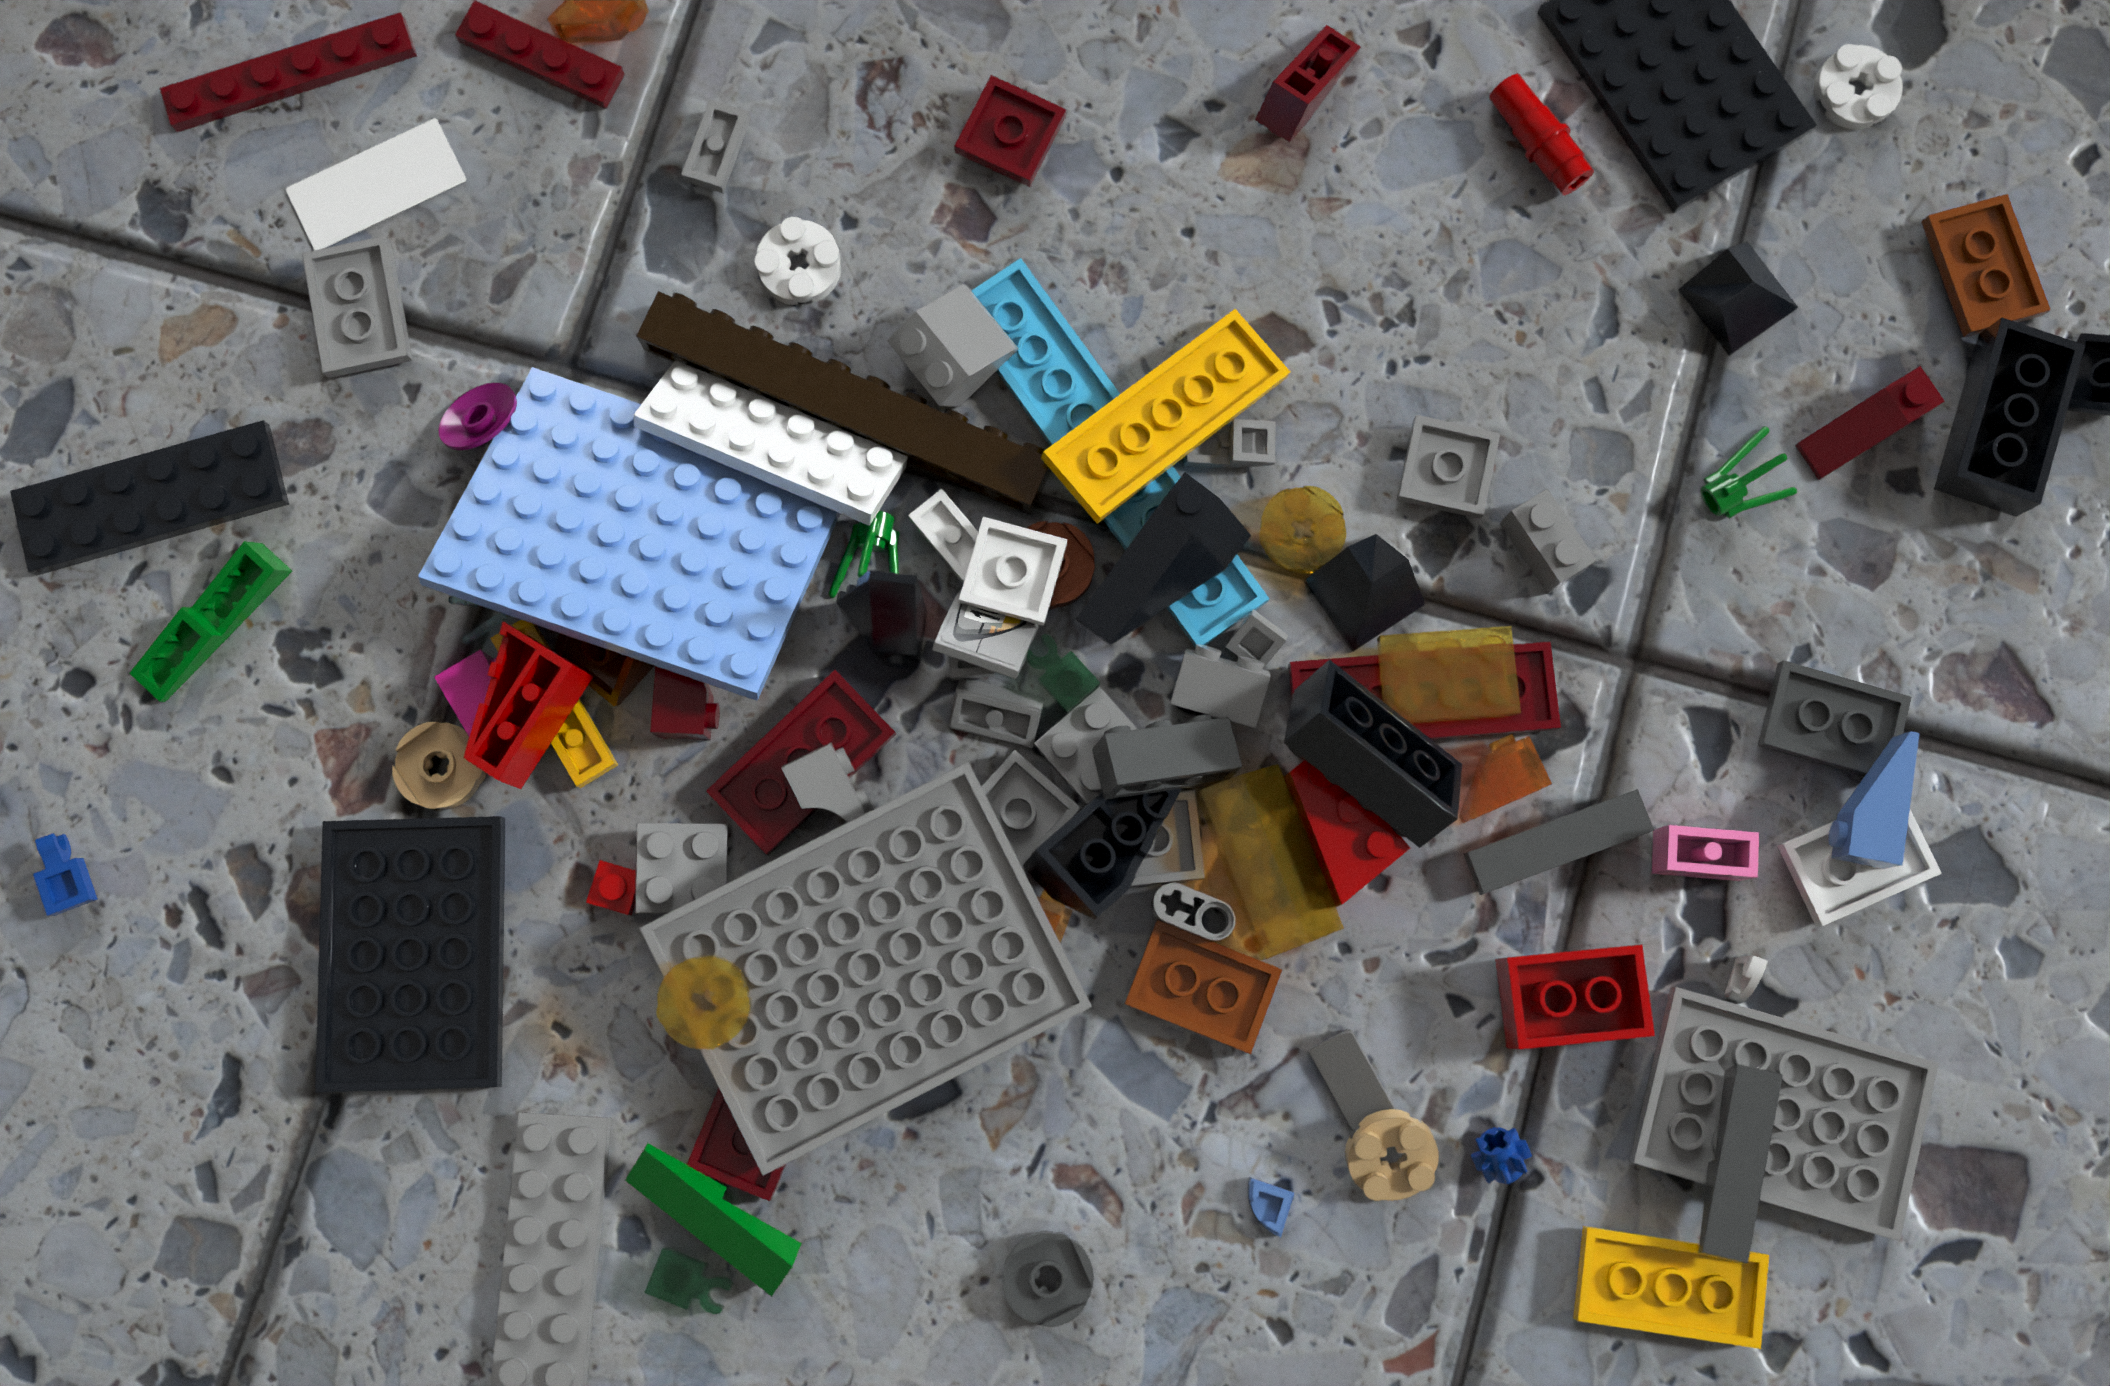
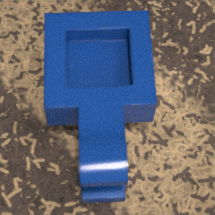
(64, 881)

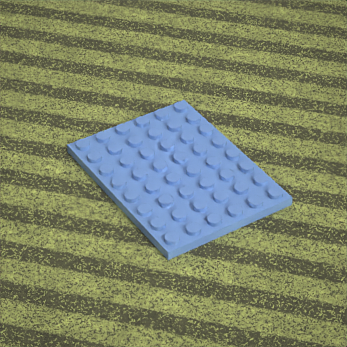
(630, 540)

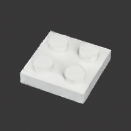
(1013, 571)

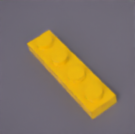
(578, 739)

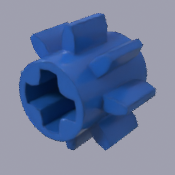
(1501, 1155)

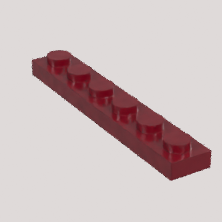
(288, 72)

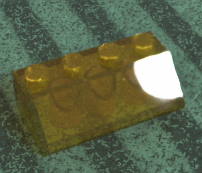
(1269, 861)

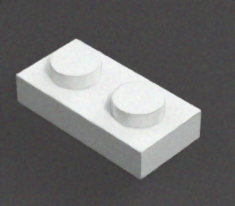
(946, 531)

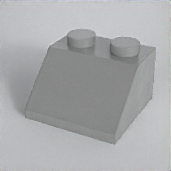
(952, 346)

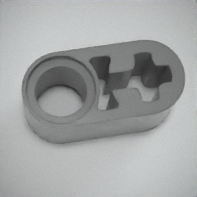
(1186, 898)

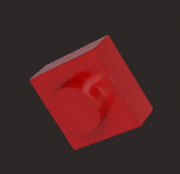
(613, 888)

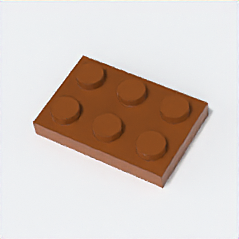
(1985, 264)
(1203, 987)

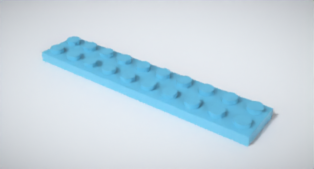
(1064, 386)

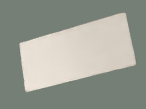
(375, 184)

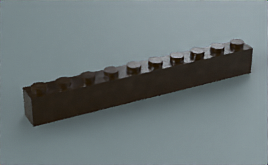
(830, 392)

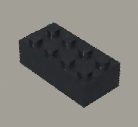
(2009, 417)
(1374, 754)

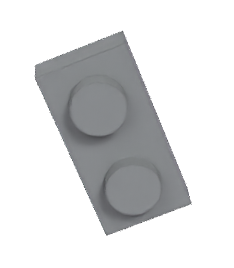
(716, 146)

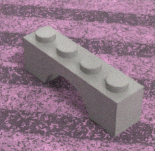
(823, 782)

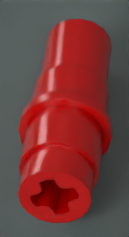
(1541, 134)

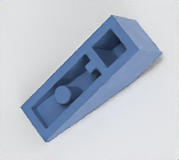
(1876, 816)

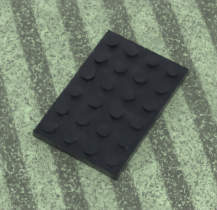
(1681, 87)
(411, 954)

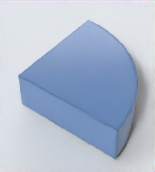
(1269, 1204)

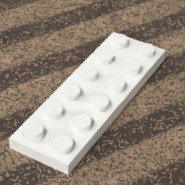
(771, 442)

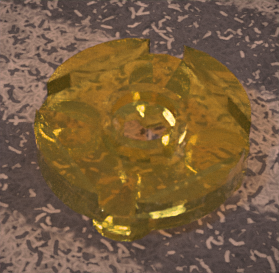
(1296, 505)
(710, 1028)

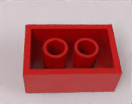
(1574, 997)

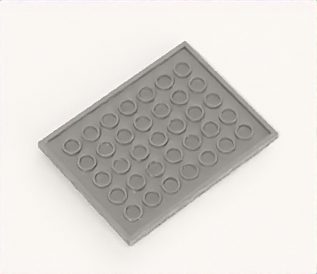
(873, 966)

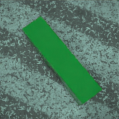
(203, 628)
(697, 1205)

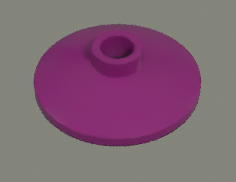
(477, 416)

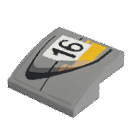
(985, 638)

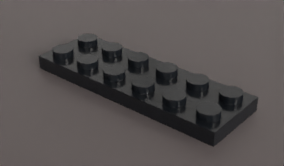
(149, 498)

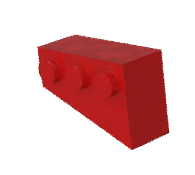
(523, 707)
(1345, 837)

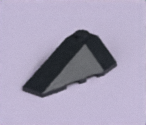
(1176, 551)
(887, 615)
(1099, 850)

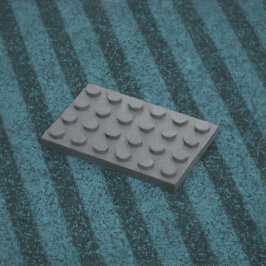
(1842, 1120)

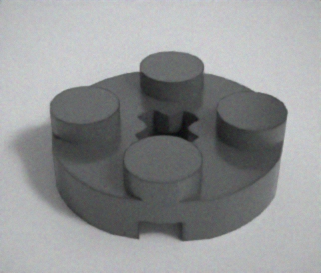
(1038, 1303)

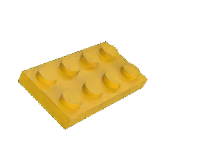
(1669, 1288)

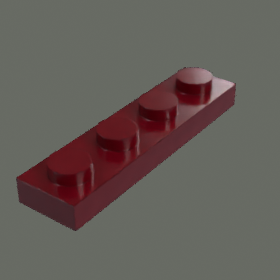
(540, 54)

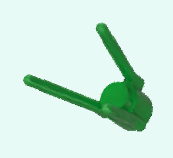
(1726, 492)
(870, 539)

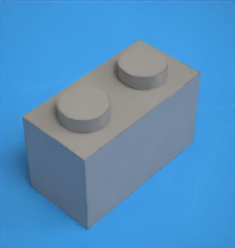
(1547, 541)
(1221, 685)

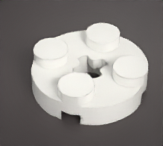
(1874, 70)
(796, 238)

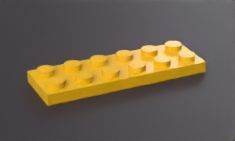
(1165, 415)

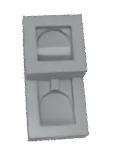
(1237, 445)

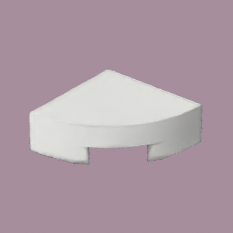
(1744, 978)

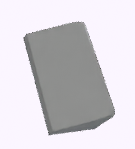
(996, 712)
(1350, 1077)

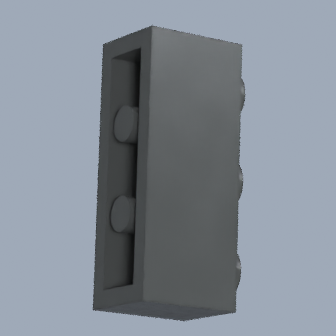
(1166, 756)

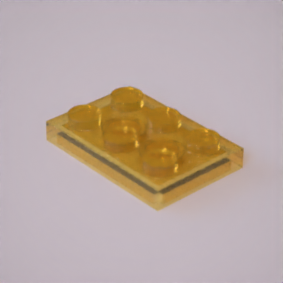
(1450, 674)

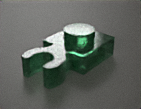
(1064, 679)
(680, 1279)

